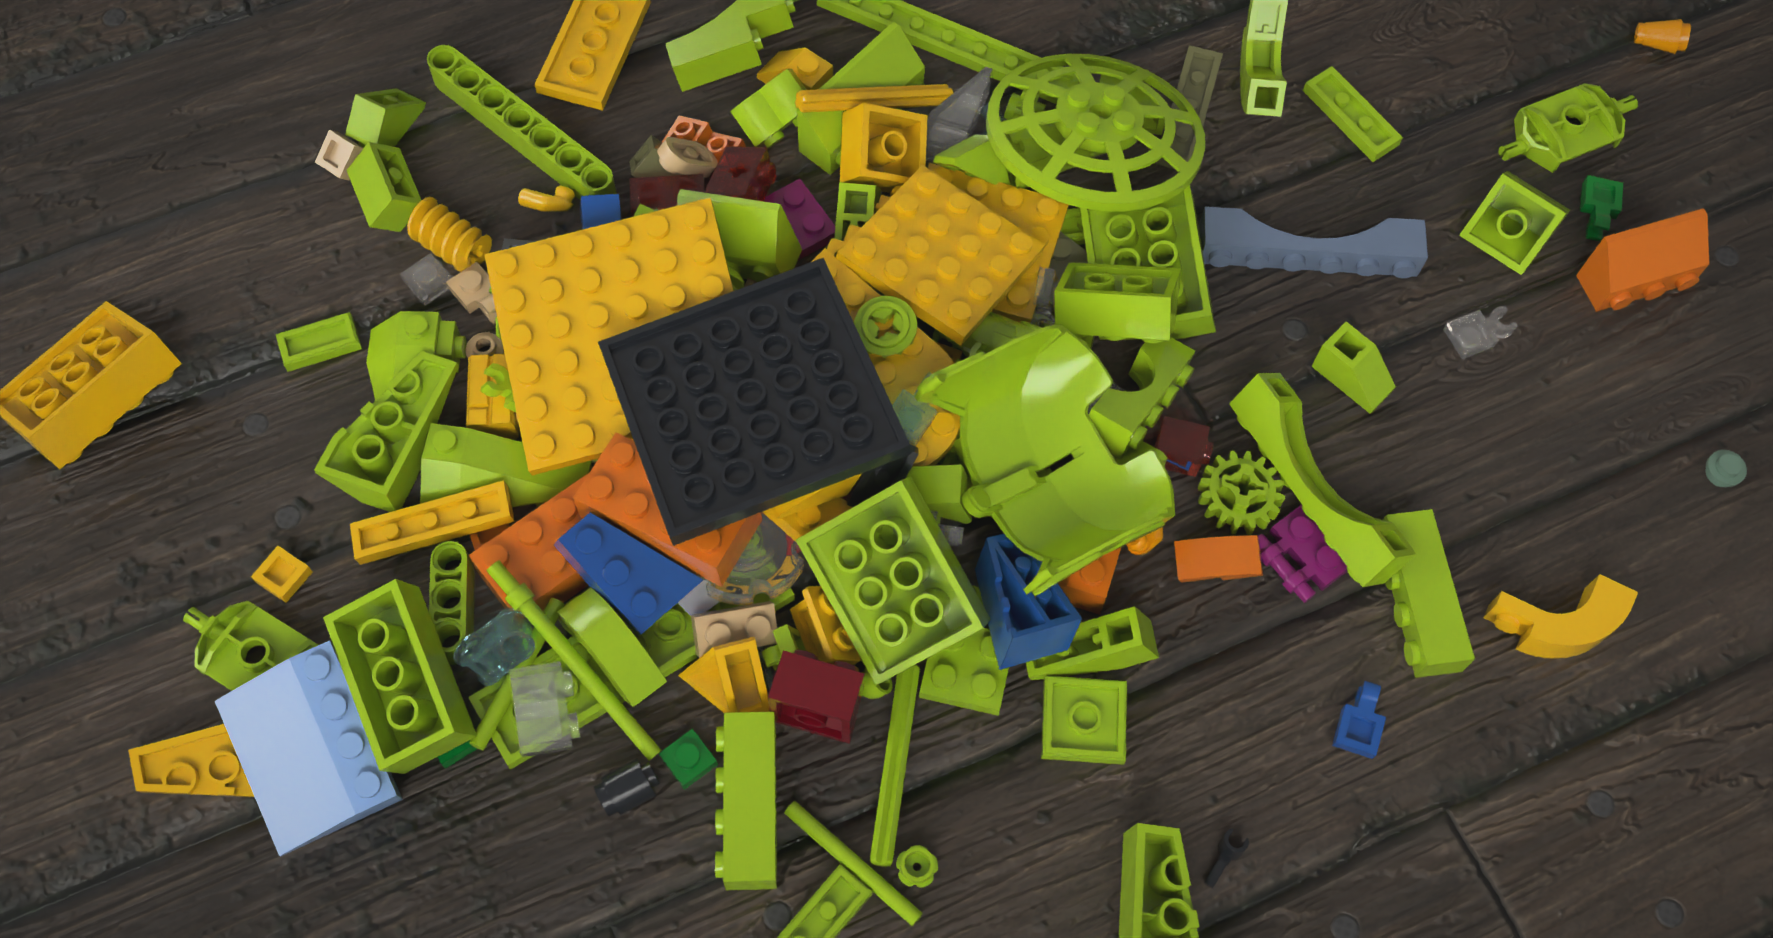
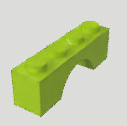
(1124, 415)

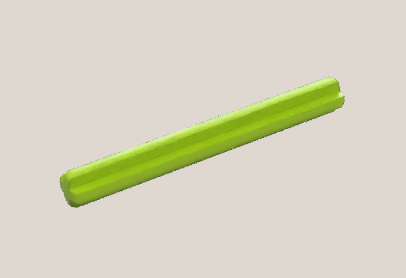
(894, 767)

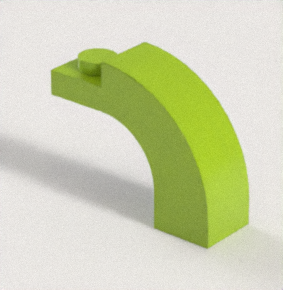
(1260, 63)
(611, 646)

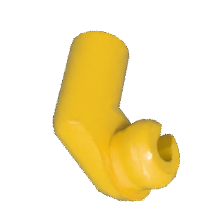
(547, 203)

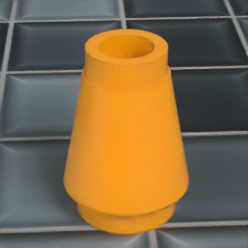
(1663, 35)

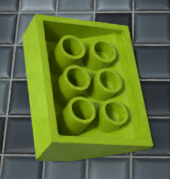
(1157, 237)
(893, 580)

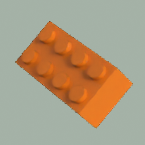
(623, 497)
(530, 551)

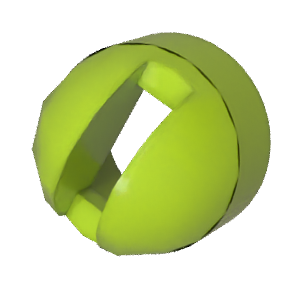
(874, 691)

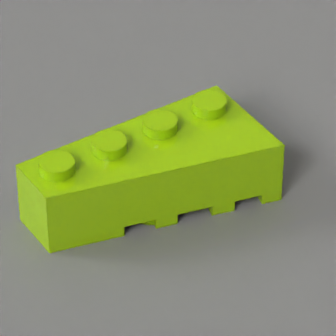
(1155, 885)

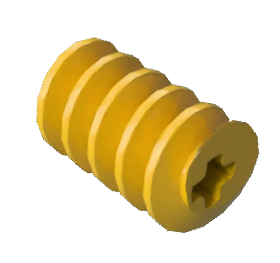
(447, 234)

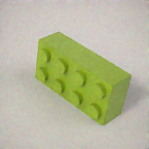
(399, 677)

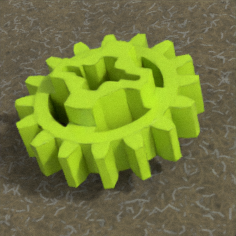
(1257, 490)

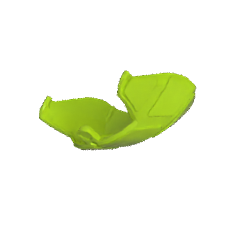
(1022, 414)

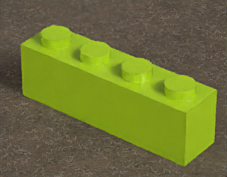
(1428, 601)
(748, 801)

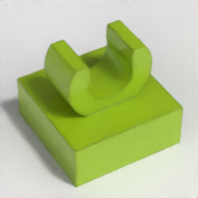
(787, 640)

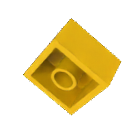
(881, 145)

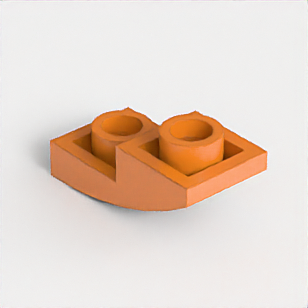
(701, 132)
(1218, 558)

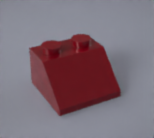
(816, 695)

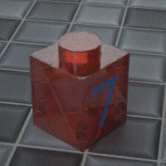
(1184, 445)

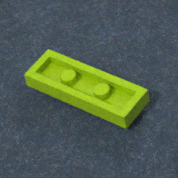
(1352, 114)

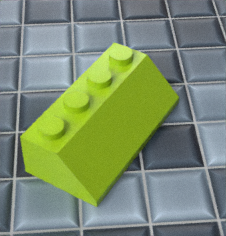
(882, 63)

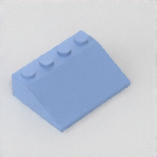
(305, 749)

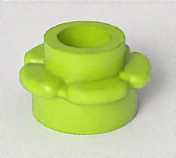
(919, 855)

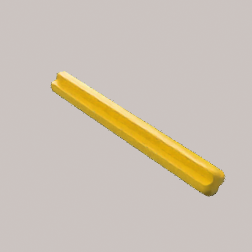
(890, 96)

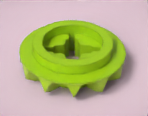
(880, 310)

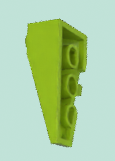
(397, 343)
(384, 446)
(467, 459)

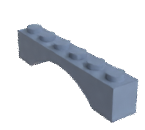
(1239, 239)

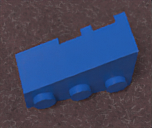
(625, 572)
(1021, 624)

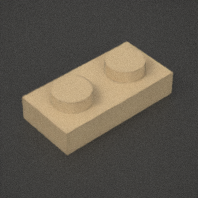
(734, 624)

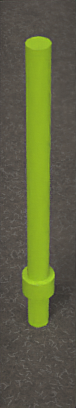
(521, 599)

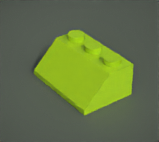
(753, 234)
(1118, 301)

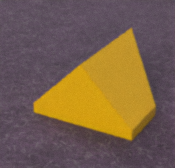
(730, 677)

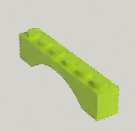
(1274, 418)

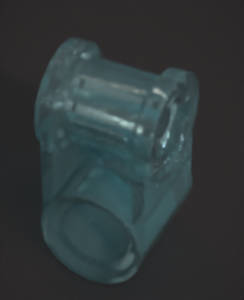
(497, 646)

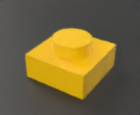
(282, 574)

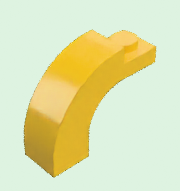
(1552, 635)

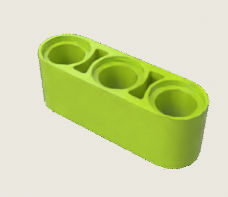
(447, 585)

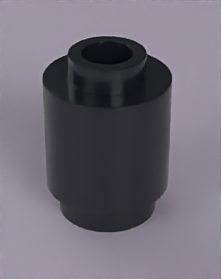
(627, 787)

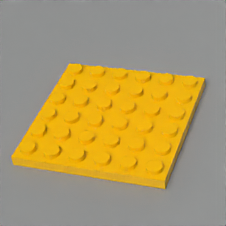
(582, 288)

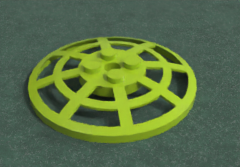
(1079, 123)

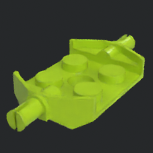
(1550, 139)
(233, 633)

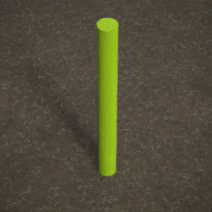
(504, 695)
(853, 863)

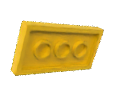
(591, 50)

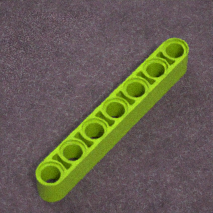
(518, 123)

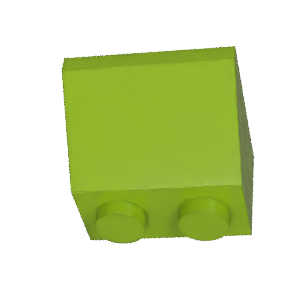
(1514, 222)

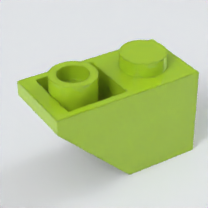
(1355, 367)

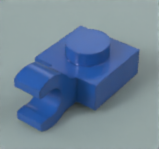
(1358, 726)

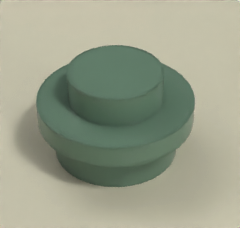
(1725, 468)

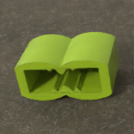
(770, 109)

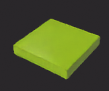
(1084, 720)

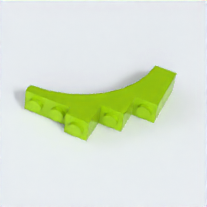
(728, 41)

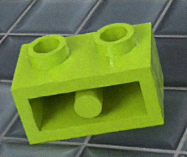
(383, 186)

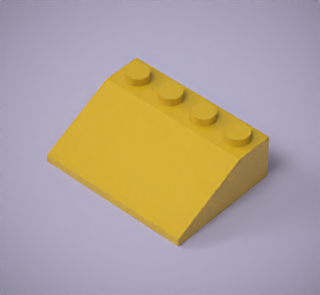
(85, 383)

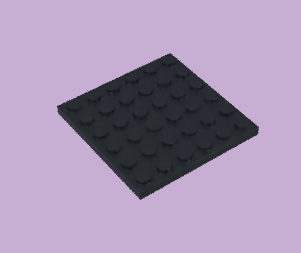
(752, 400)

